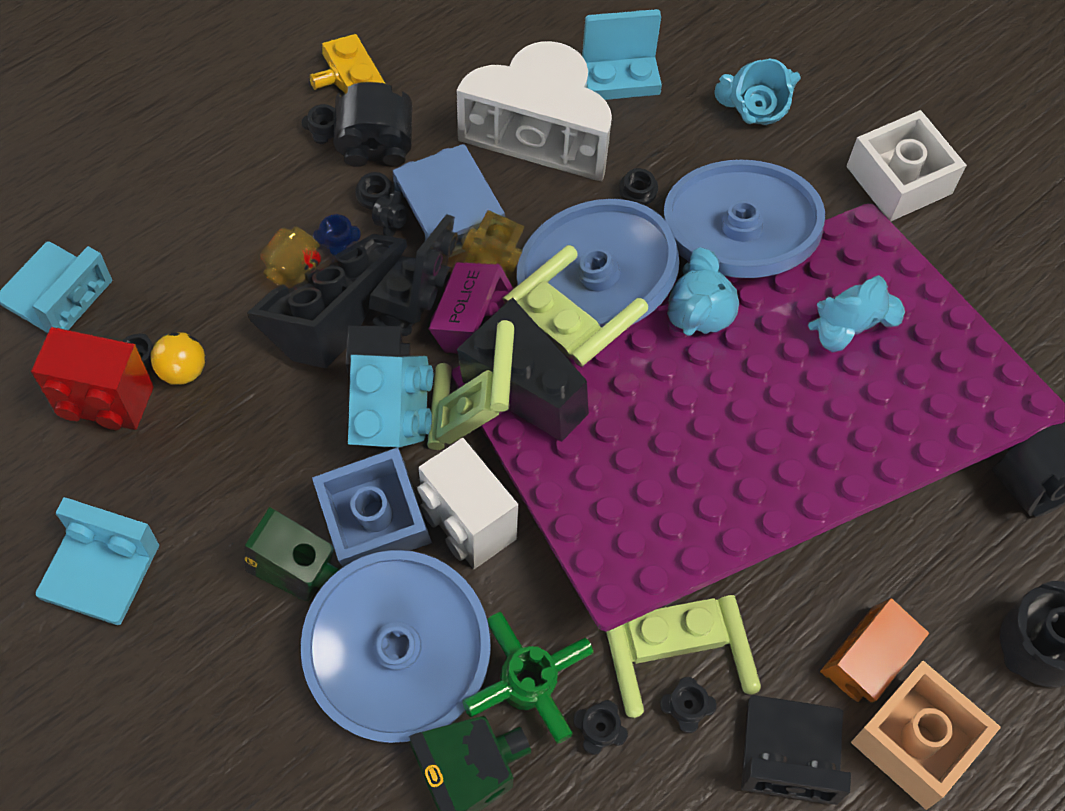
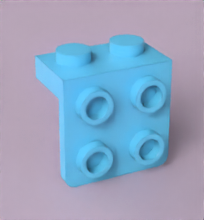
(389, 400)

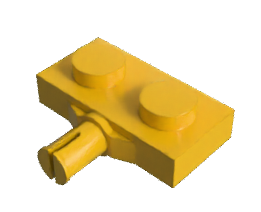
(347, 63)

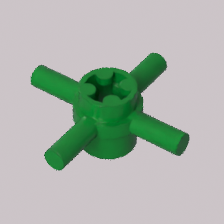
(526, 694)

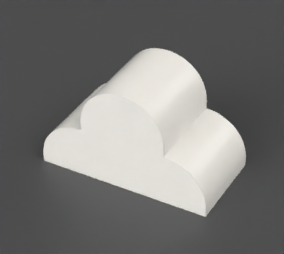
(537, 110)

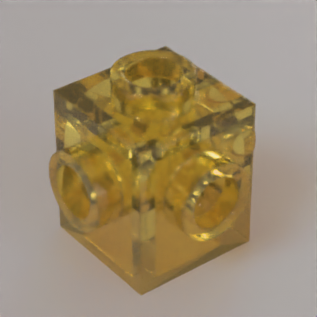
(494, 242)

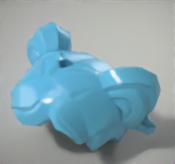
(759, 83)
(703, 296)
(856, 311)

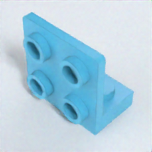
(622, 53)
(56, 286)
(98, 562)

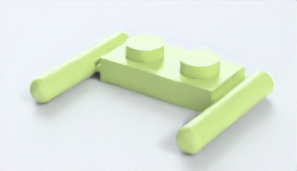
(562, 320)
(475, 401)
(678, 632)

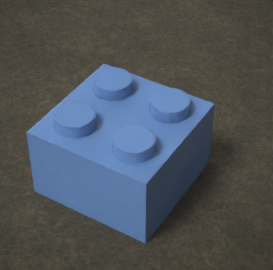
(371, 507)

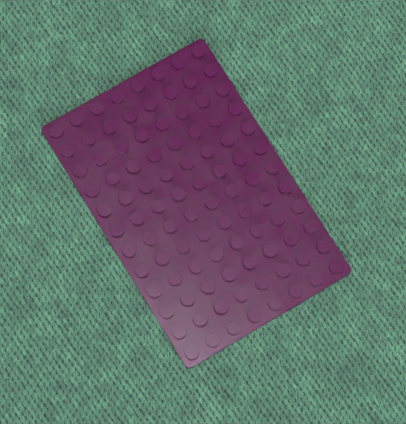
(759, 434)

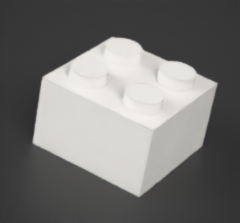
(905, 165)
(467, 504)

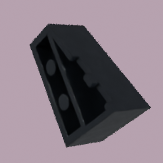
(542, 382)

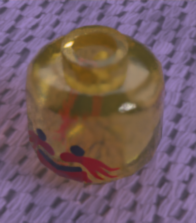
(290, 256)

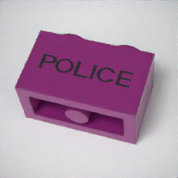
(468, 302)

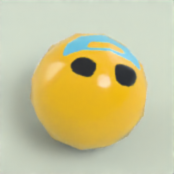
(177, 358)

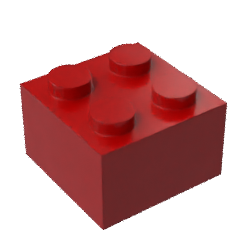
(93, 379)

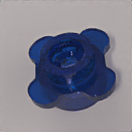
(336, 225)

